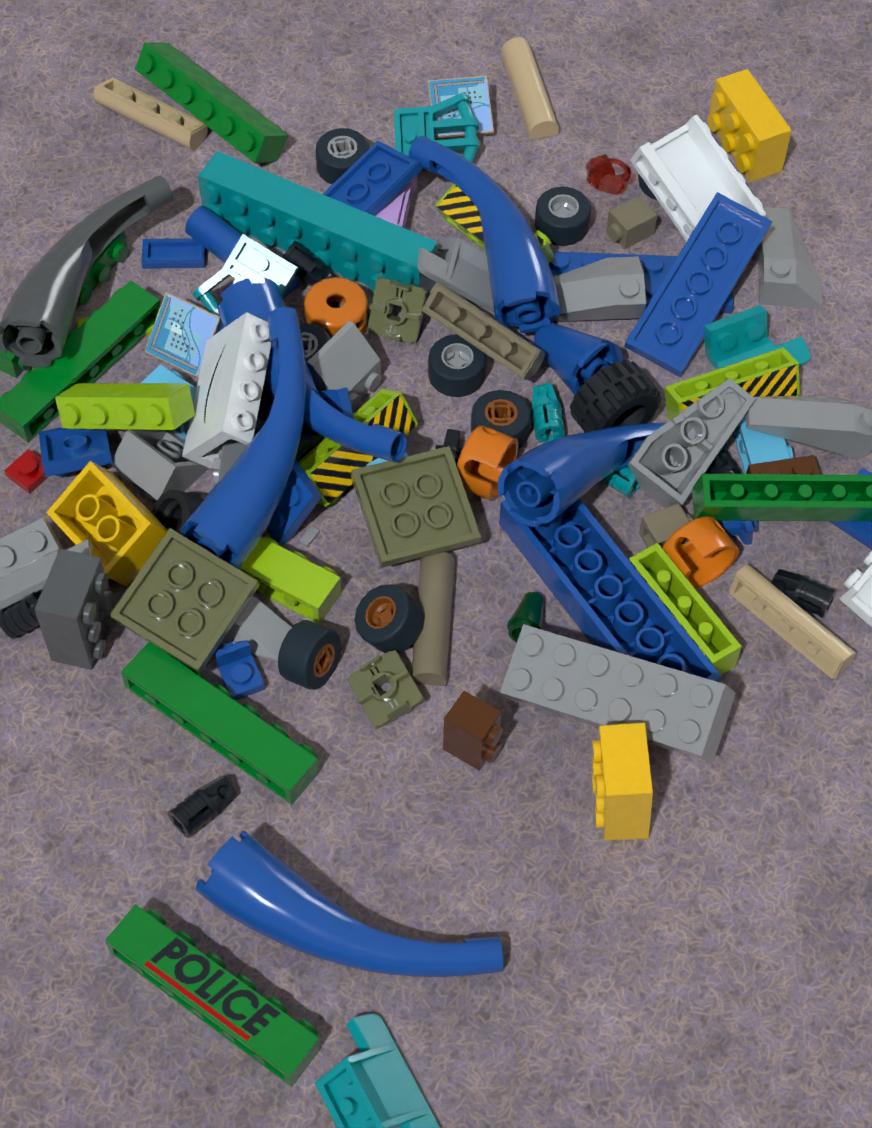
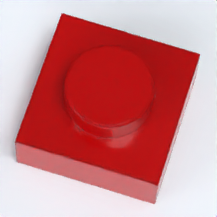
(26, 471)

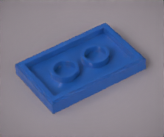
(374, 179)

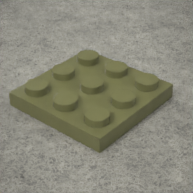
(415, 506)
(184, 600)

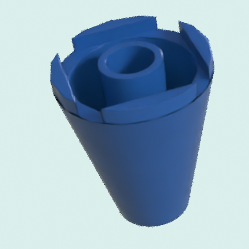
(575, 354)

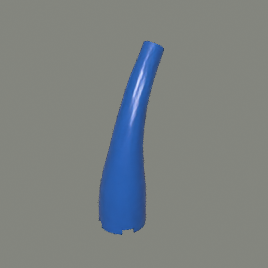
(517, 267)
(319, 416)
(564, 469)
(247, 495)
(282, 905)

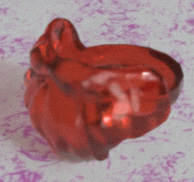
(602, 175)

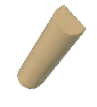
(529, 88)
(151, 113)
(791, 622)

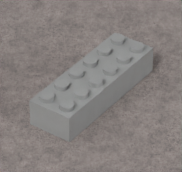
(615, 689)

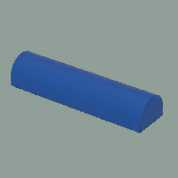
(218, 236)

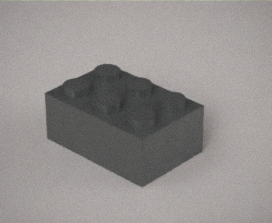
(75, 609)

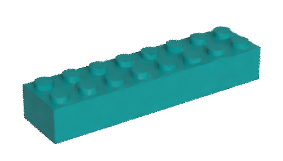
(338, 234)

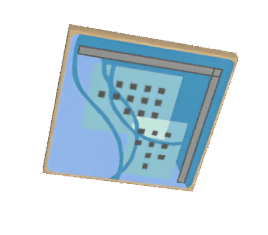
(479, 98)
(182, 333)

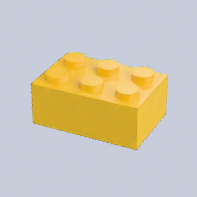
(748, 125)
(112, 520)
(622, 781)

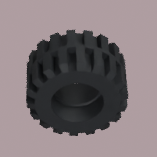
(615, 398)

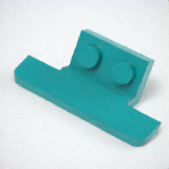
(746, 337)
(374, 1085)

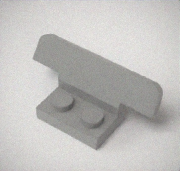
(461, 271)
(28, 558)

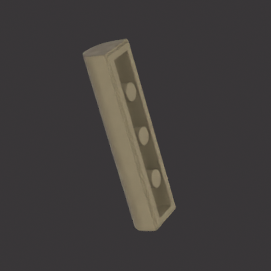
(483, 331)
(435, 597)

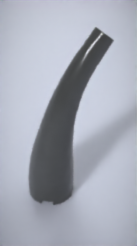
(46, 299)

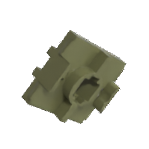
(406, 295)
(392, 704)

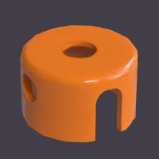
(333, 319)
(484, 459)
(706, 553)

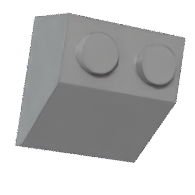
(346, 362)
(155, 462)

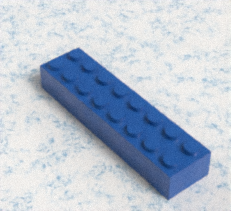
(604, 590)

